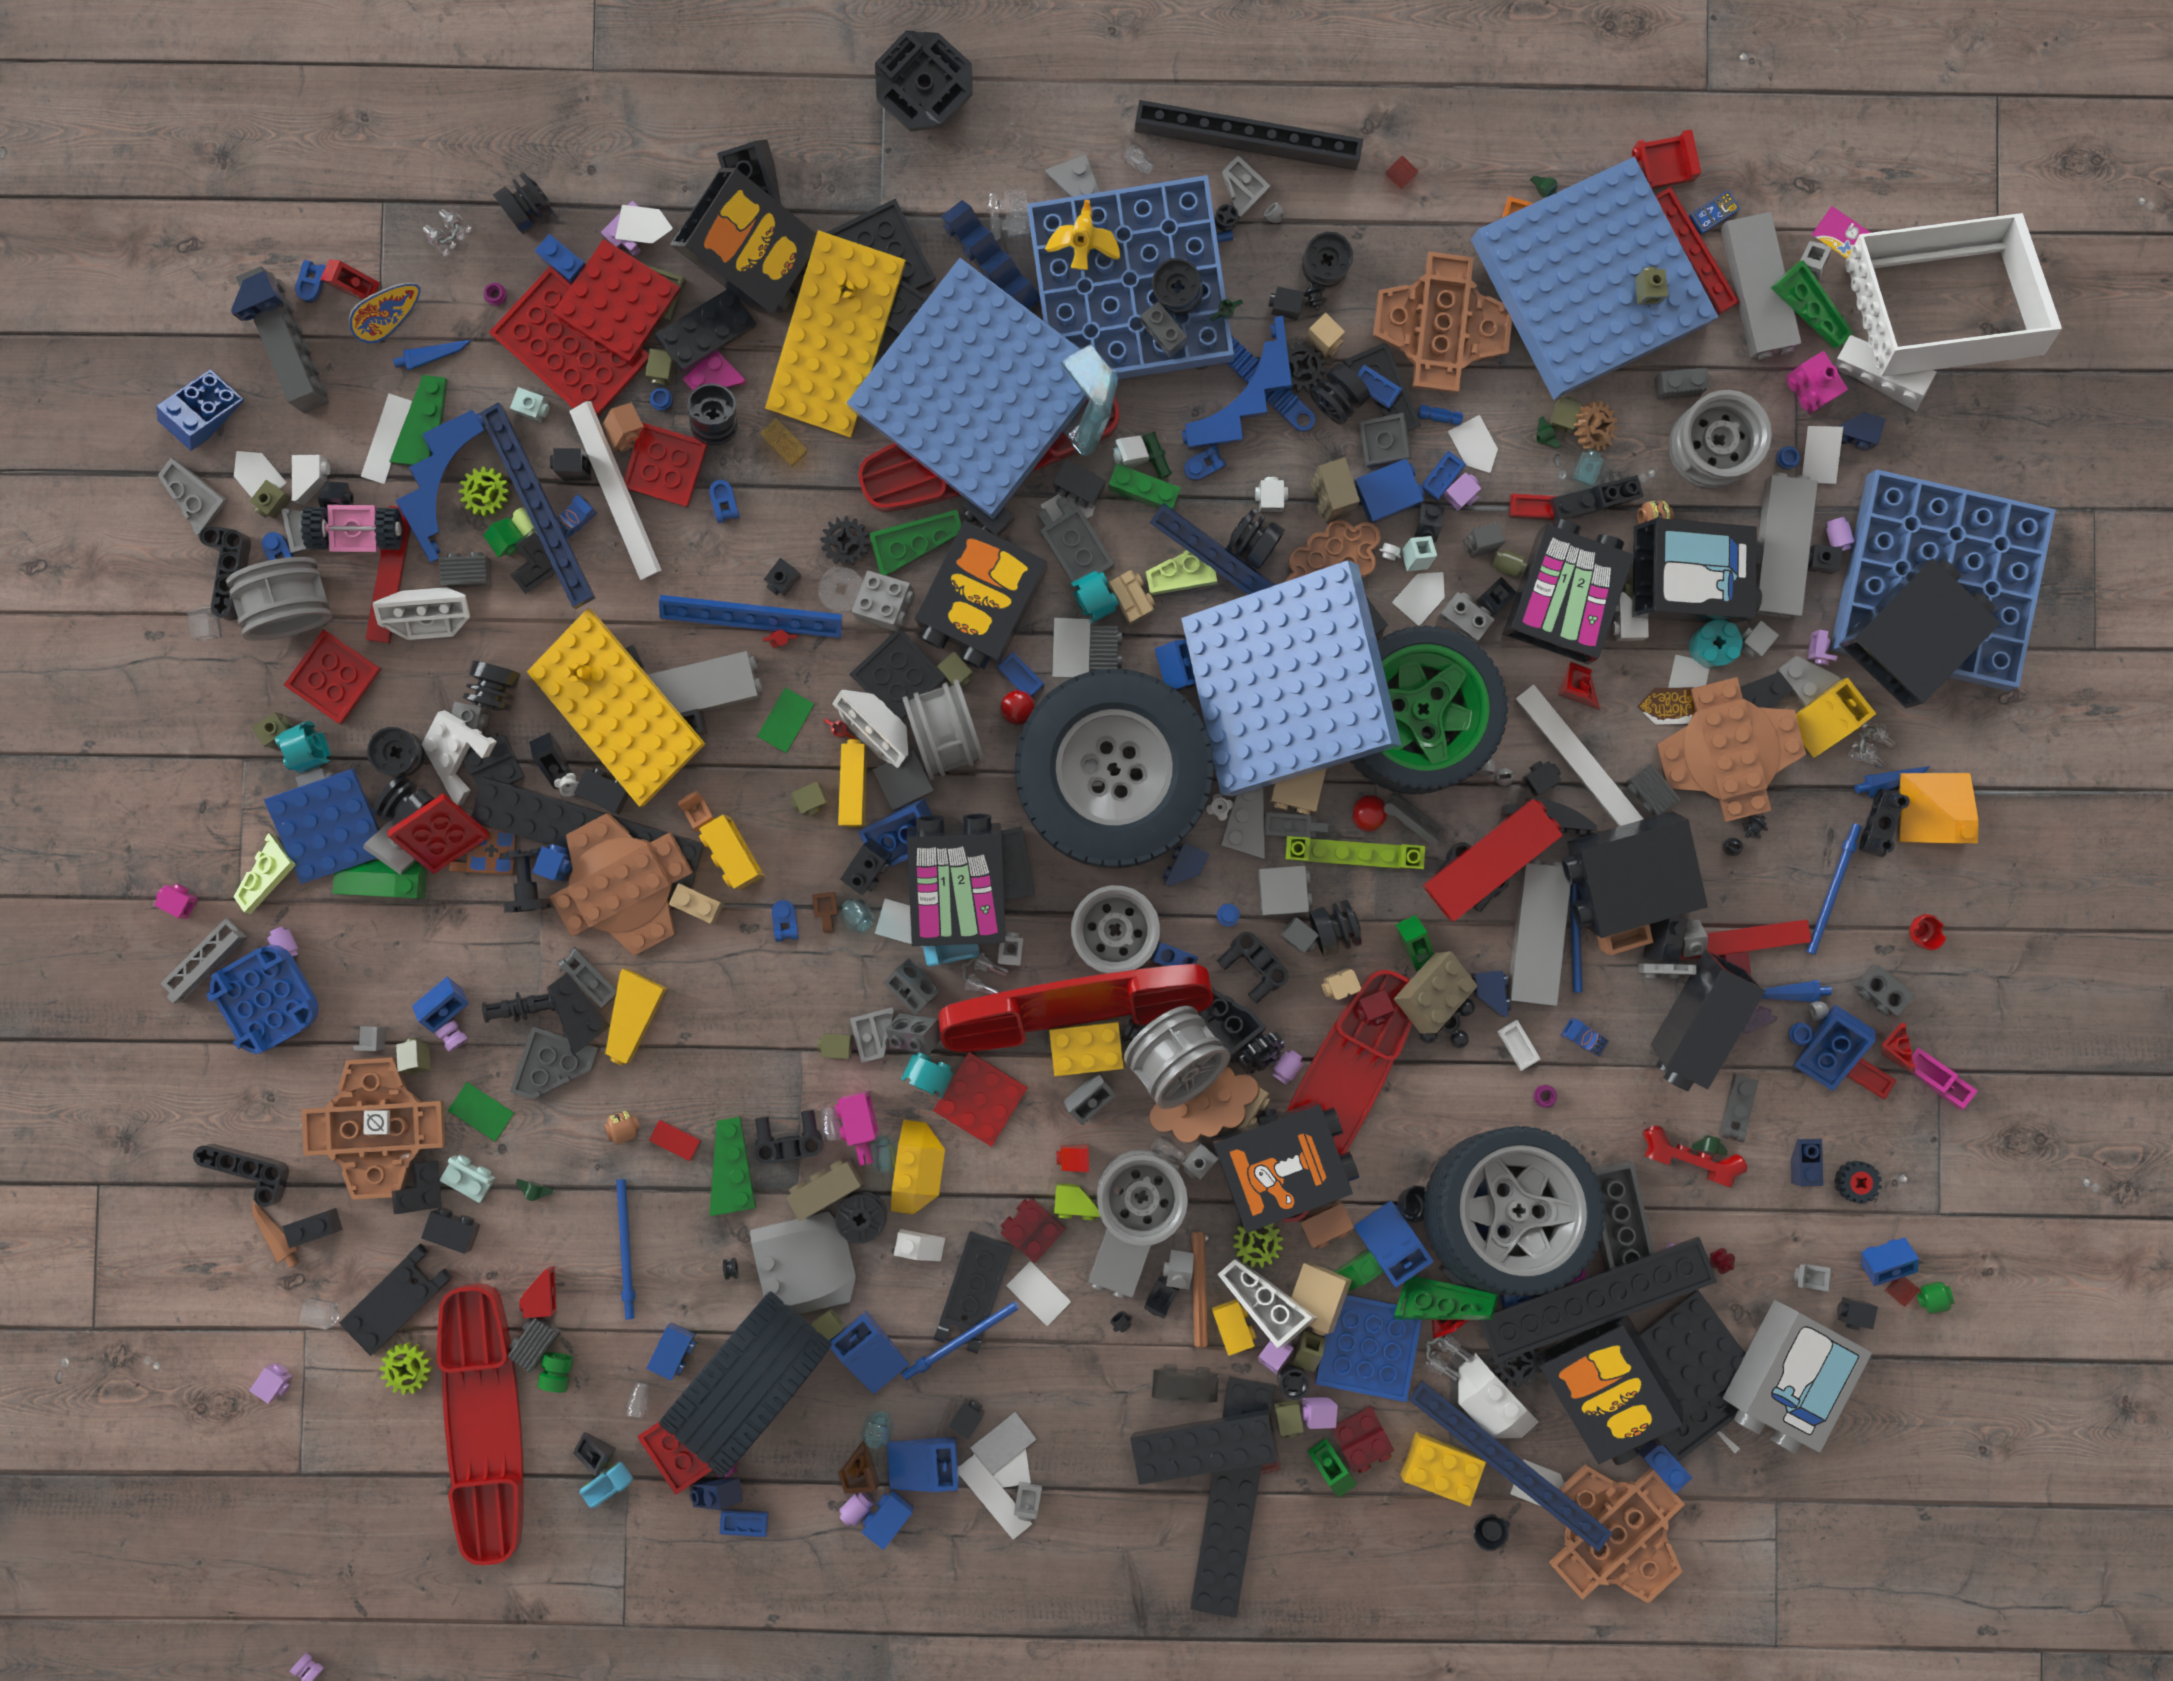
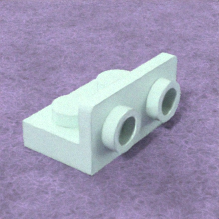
(467, 1178)

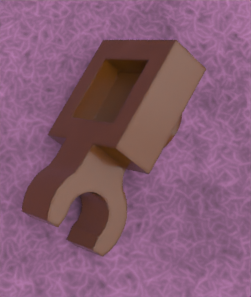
(825, 906)

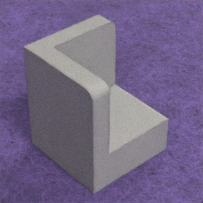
(371, 1038)

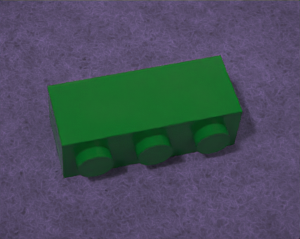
(1143, 487)

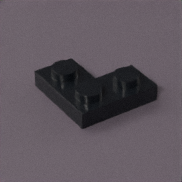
(538, 565)
(424, 1194)

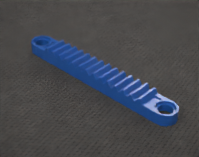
(1282, 401)

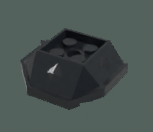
(917, 59)

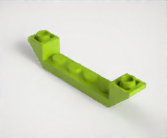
(1355, 853)

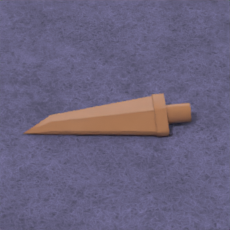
(274, 1237)

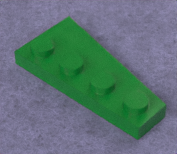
(1810, 301)
(424, 414)
(908, 541)
(731, 1176)
(1438, 1300)

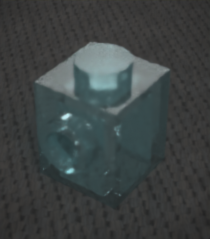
(1589, 467)

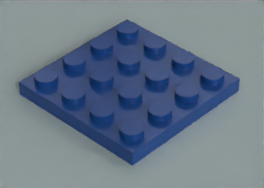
(324, 824)
(1370, 1350)

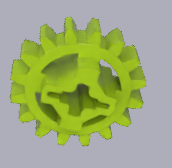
(475, 495)
(1248, 1247)
(395, 1366)

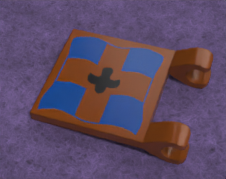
(485, 855)

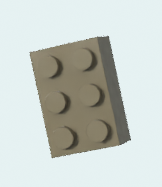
(1334, 490)
(1435, 992)
(824, 1188)

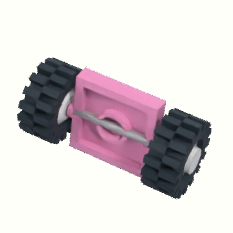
(352, 528)

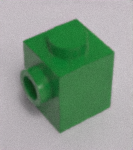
(502, 537)

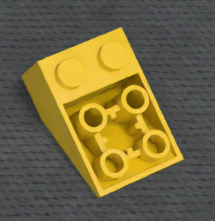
(1832, 716)

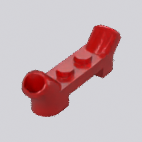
(1719, 1172)

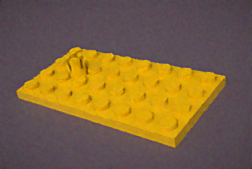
(834, 332)
(615, 707)

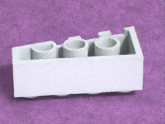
(1858, 361)
(1269, 1306)

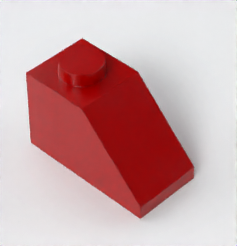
(349, 279)
(1074, 1158)
(540, 1297)

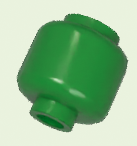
(1935, 1297)

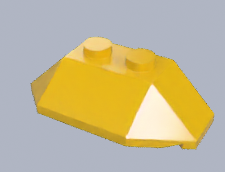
(916, 1168)

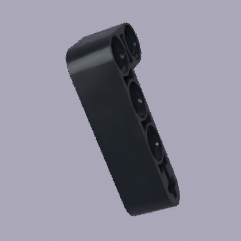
(227, 553)
(241, 1168)

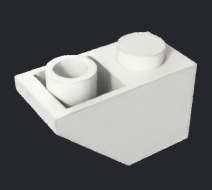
(1130, 452)
(1628, 627)

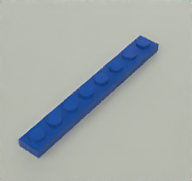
(750, 616)

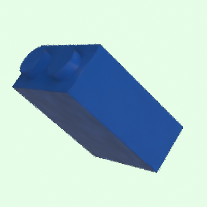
(1389, 491)

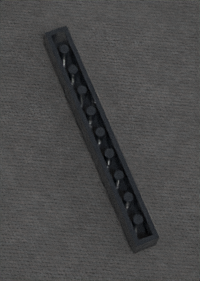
(1248, 135)

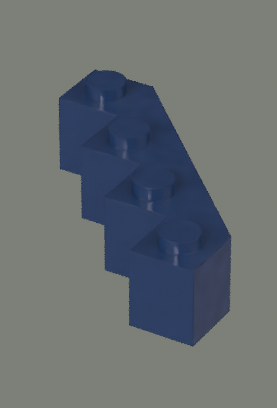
(986, 253)

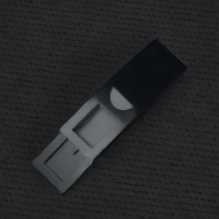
(1596, 498)
(1565, 816)

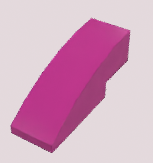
(1942, 1080)

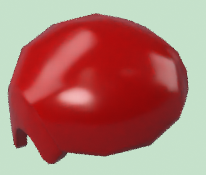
(1017, 707)
(1369, 813)
(1927, 932)

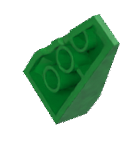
(378, 879)

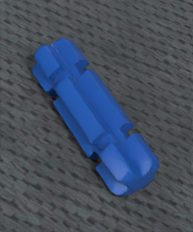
(1440, 415)

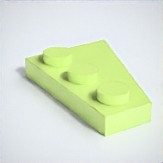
(1180, 574)
(266, 874)

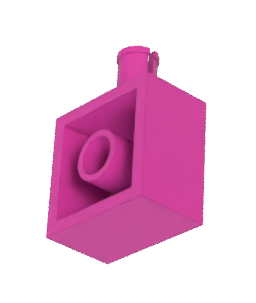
(1816, 382)
(858, 1123)

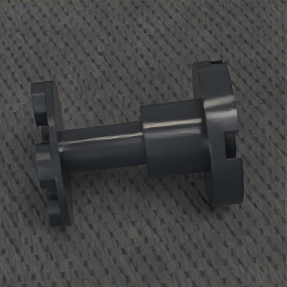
(525, 890)

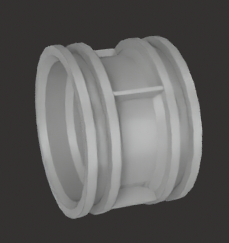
(1744, 416)
(279, 598)
(943, 729)
(1119, 899)
(1176, 1057)
(1164, 1220)

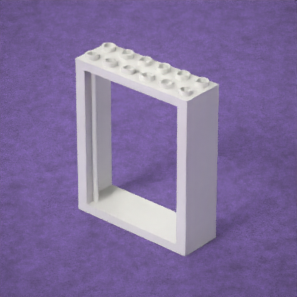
(1945, 241)

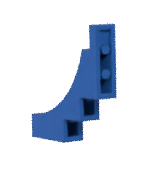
(1270, 375)
(420, 505)

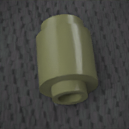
(1509, 563)

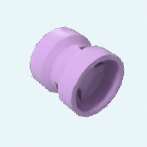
(451, 1036)
(302, 1666)

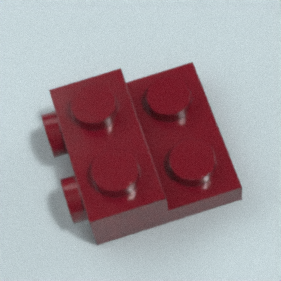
(1032, 1229)
(1362, 1439)

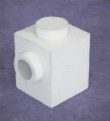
(1271, 495)

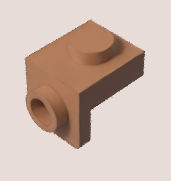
(696, 810)

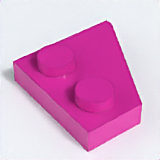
(713, 370)

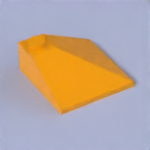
(1939, 808)

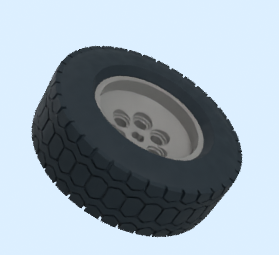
(1126, 712)

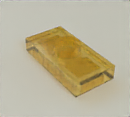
(783, 442)

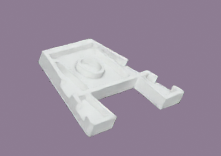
(446, 748)

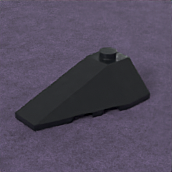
(755, 163)
(1232, 1024)

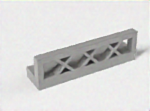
(207, 964)

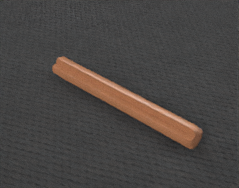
(1199, 1289)

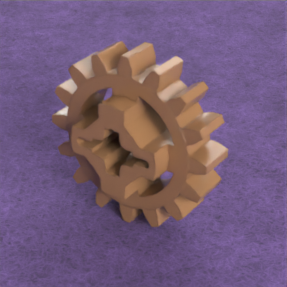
(1595, 426)

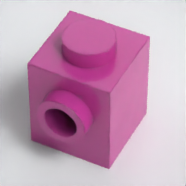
(175, 900)

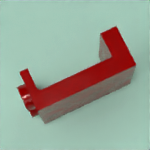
(1668, 160)

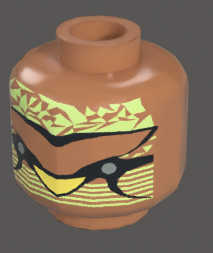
(1654, 509)
(621, 1127)

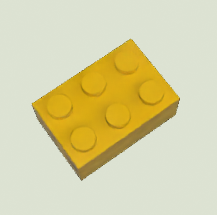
(730, 852)
(1086, 1048)
(1442, 1468)

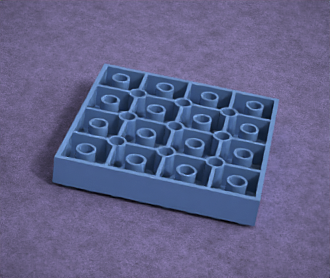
(1572, 273)
(1107, 299)
(973, 389)
(1989, 540)
(1291, 680)

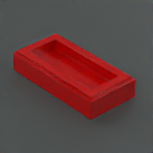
(1531, 506)
(1871, 1078)
(674, 1140)

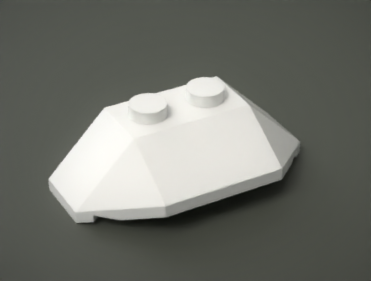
(423, 613)
(874, 725)
(1491, 1402)

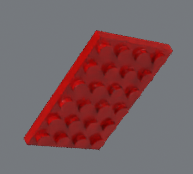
(560, 354)

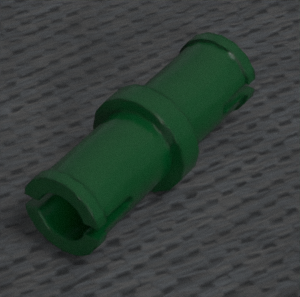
(1157, 455)

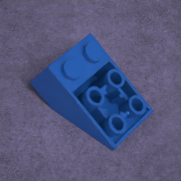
(198, 409)
(1393, 1244)
(868, 1352)
(924, 1464)

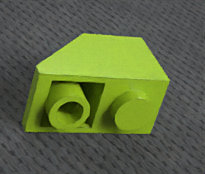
(1073, 1200)

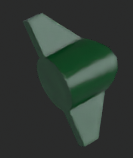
(1544, 186)
(1226, 309)
(1546, 434)
(1710, 1144)
(533, 1190)

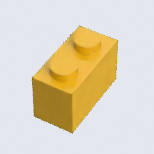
(1233, 1327)

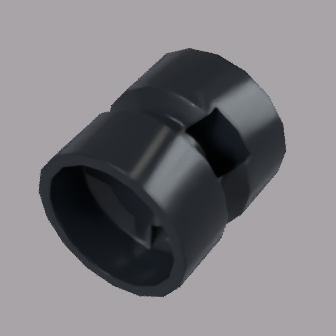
(1293, 1382)

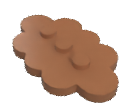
(1337, 545)
(1211, 1110)

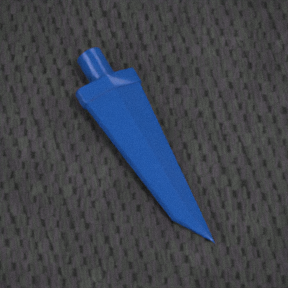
(420, 356)
(1884, 780)
(1804, 991)

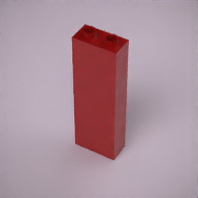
(1492, 859)

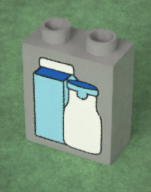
(1795, 1379)

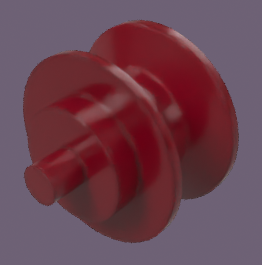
(1722, 1261)

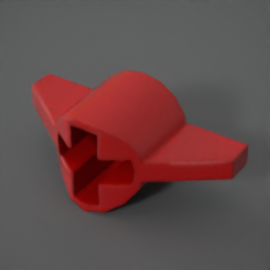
(779, 638)
(839, 729)

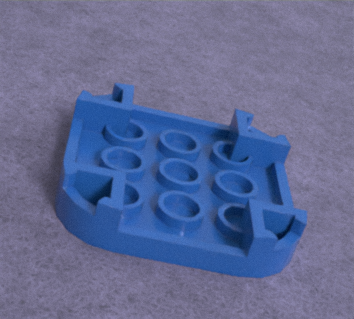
(264, 998)

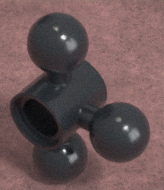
(1459, 1037)

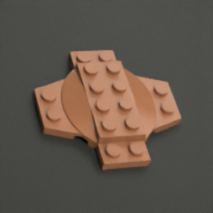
(1442, 322)
(1731, 749)
(620, 884)
(373, 1162)
(1637, 1551)

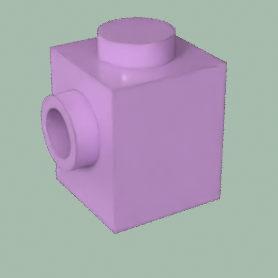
(1463, 491)
(1275, 1358)
(271, 1383)
(1319, 1412)

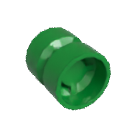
(555, 1376)

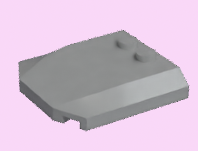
(805, 1262)

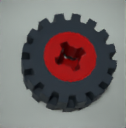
(1850, 1182)

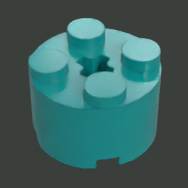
(1094, 596)
(1710, 655)
(303, 747)
(928, 1075)

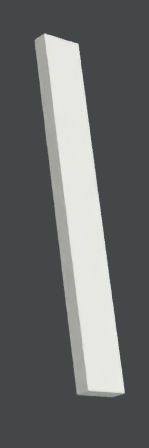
(615, 490)
(1577, 757)

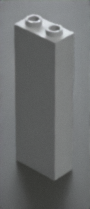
(1754, 268)
(1785, 543)
(710, 683)
(1539, 934)
(1120, 1263)

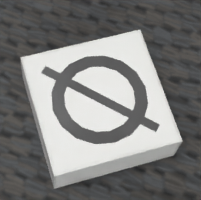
(377, 1122)

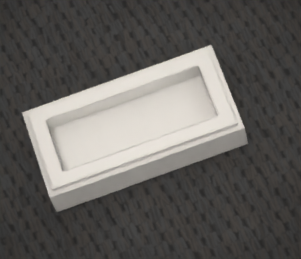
(1518, 1045)

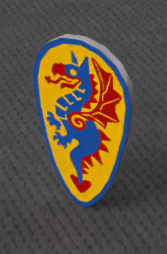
(383, 312)

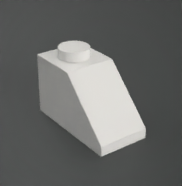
(308, 476)
(919, 1246)

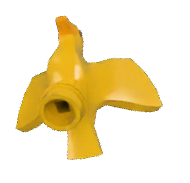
(1084, 237)

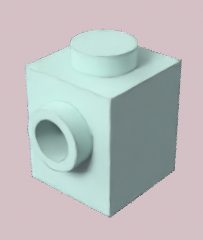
(530, 405)
(1419, 553)

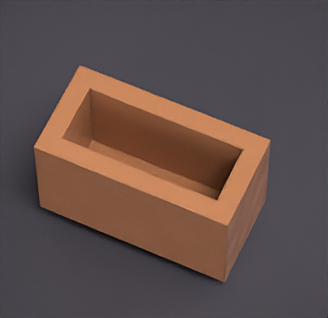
(622, 427)
(1625, 940)
(1326, 1224)

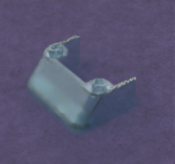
(1099, 385)

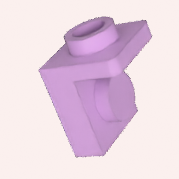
(1818, 646)

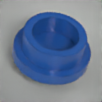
(661, 399)
(1788, 457)
(1228, 915)
(1800, 1034)

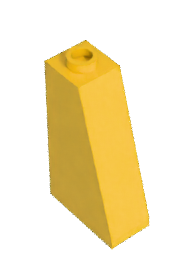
(853, 784)
(632, 1014)

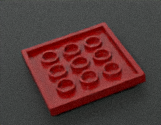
(616, 301)

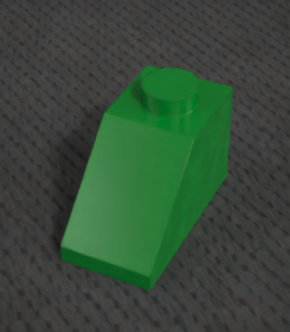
(1415, 941)
(1360, 1269)
(1332, 1468)

